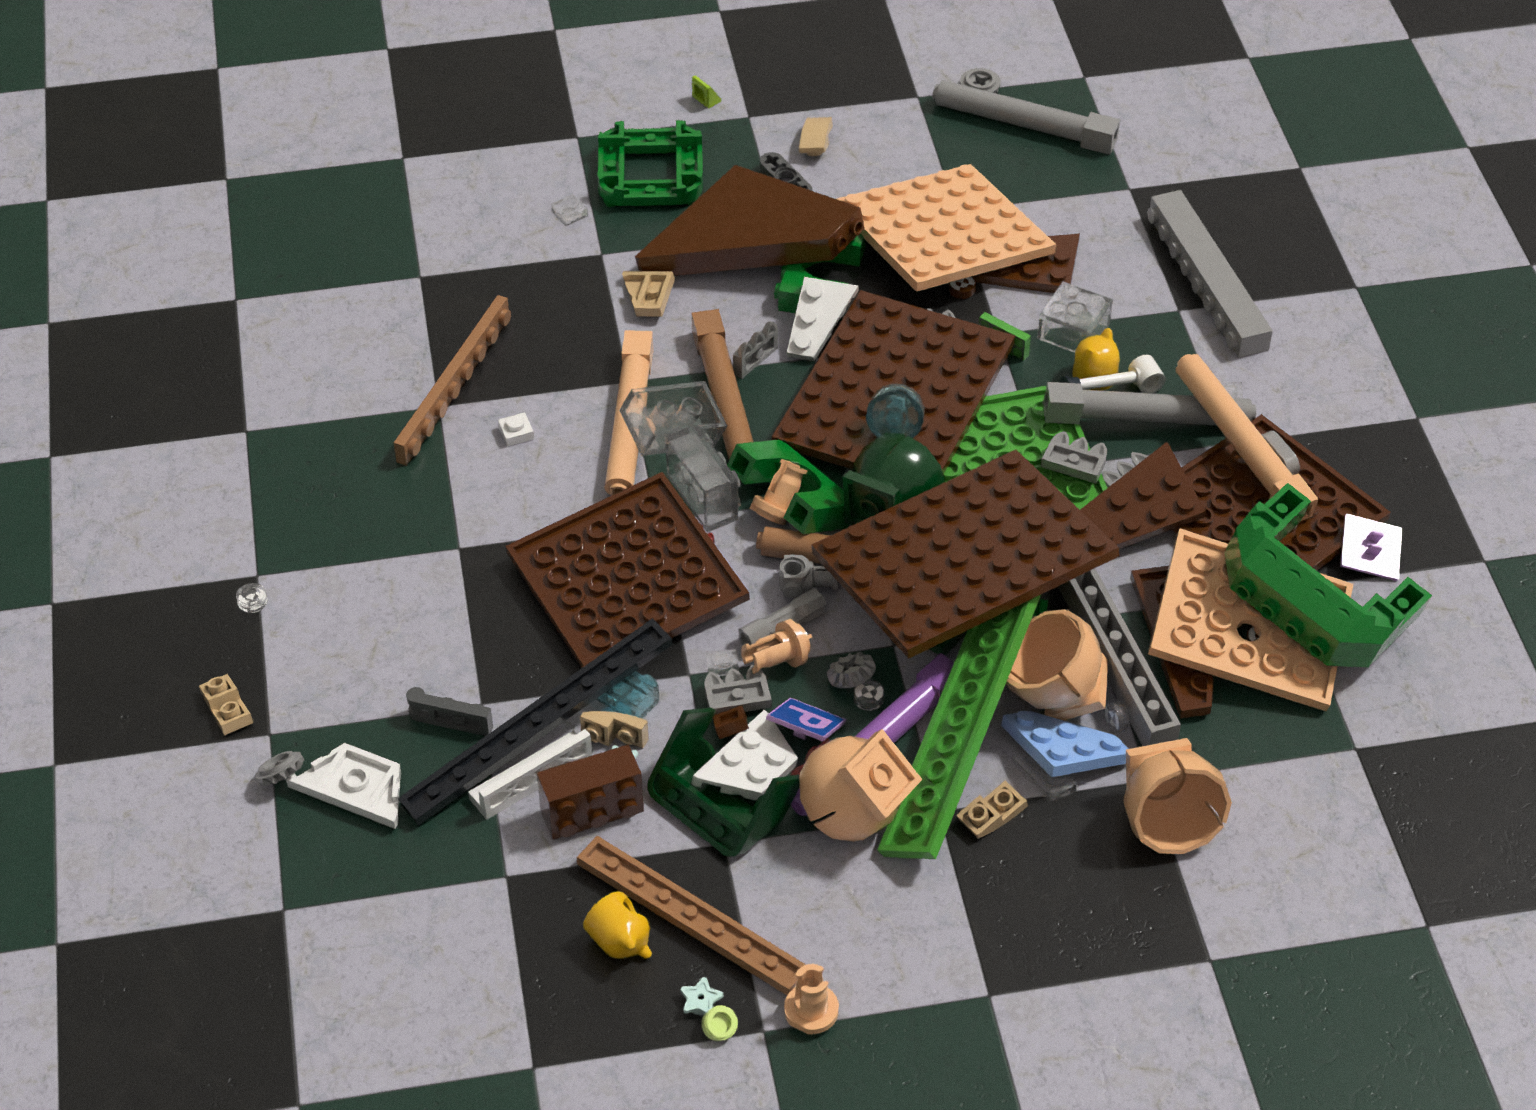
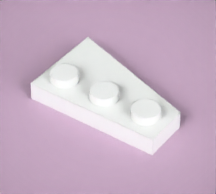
(816, 315)

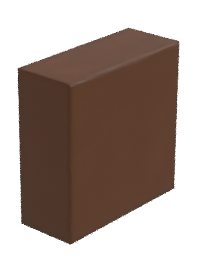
(730, 722)

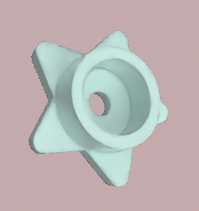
(703, 989)

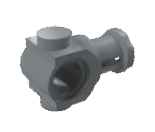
(800, 575)

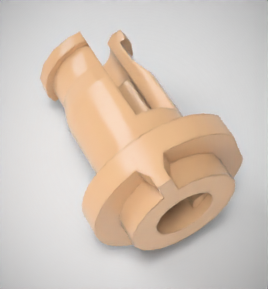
(779, 493)
(787, 645)
(811, 1003)

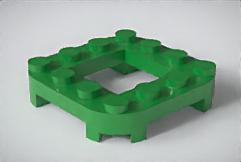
(620, 141)

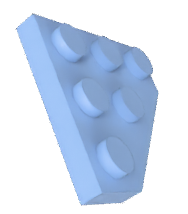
(1062, 745)

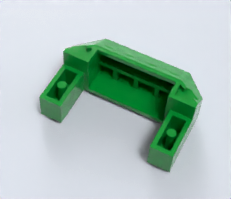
(1305, 601)

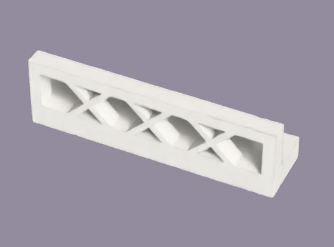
(521, 778)

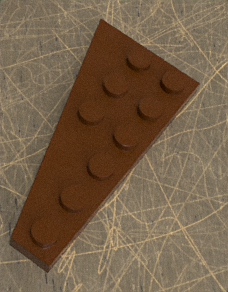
(1039, 274)
(1146, 501)
(1188, 686)

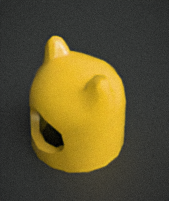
(1096, 357)
(618, 927)

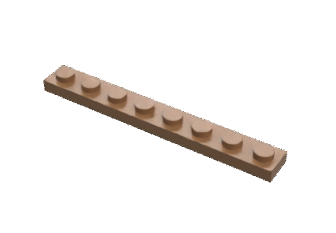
(450, 382)
(691, 914)

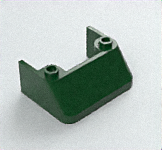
(717, 817)

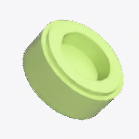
(719, 1023)

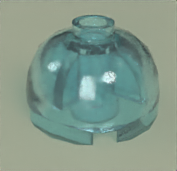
(895, 410)

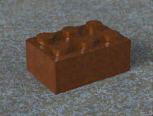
(590, 792)

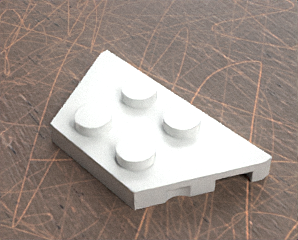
(749, 761)
(354, 782)

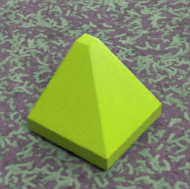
(704, 93)

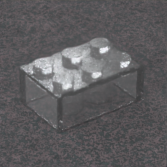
(667, 409)
(702, 477)

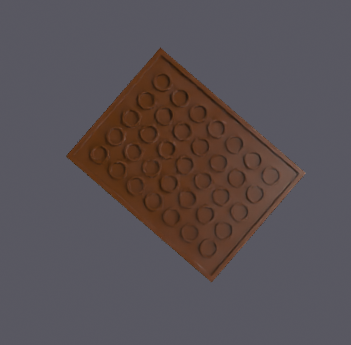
(886, 344)
(963, 552)

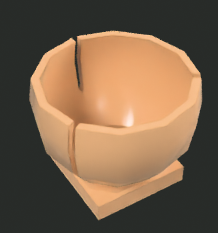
(1060, 666)
(859, 781)
(1172, 796)

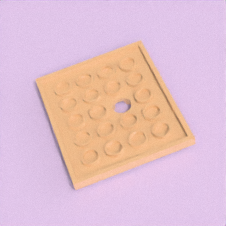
(1201, 621)

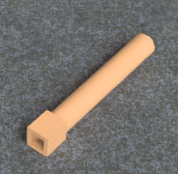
(635, 369)
(1240, 430)

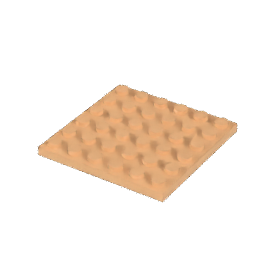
(947, 227)

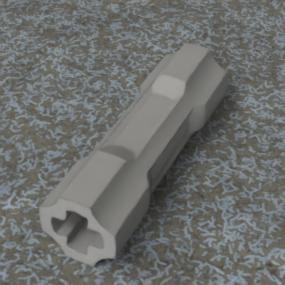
(801, 609)

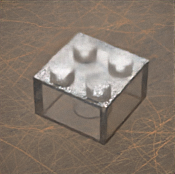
(1073, 316)

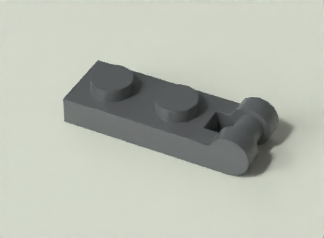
(449, 712)

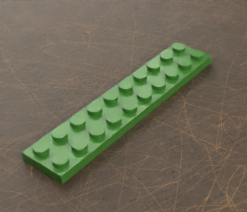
(956, 734)

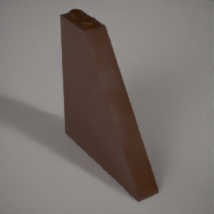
(752, 224)

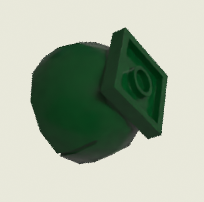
(888, 479)

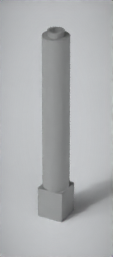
(1094, 132)
(1070, 403)

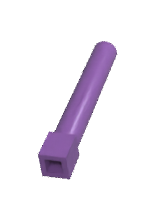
(906, 709)

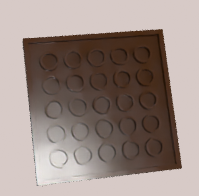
(1231, 491)
(624, 565)

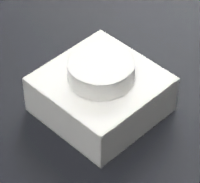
(516, 429)

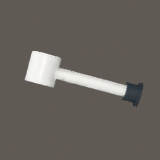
(1141, 371)

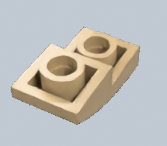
(815, 136)
(225, 704)
(607, 726)
(993, 811)

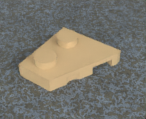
(649, 291)

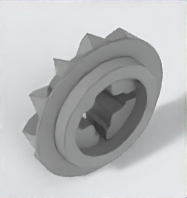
(986, 78)
(851, 670)
(279, 767)

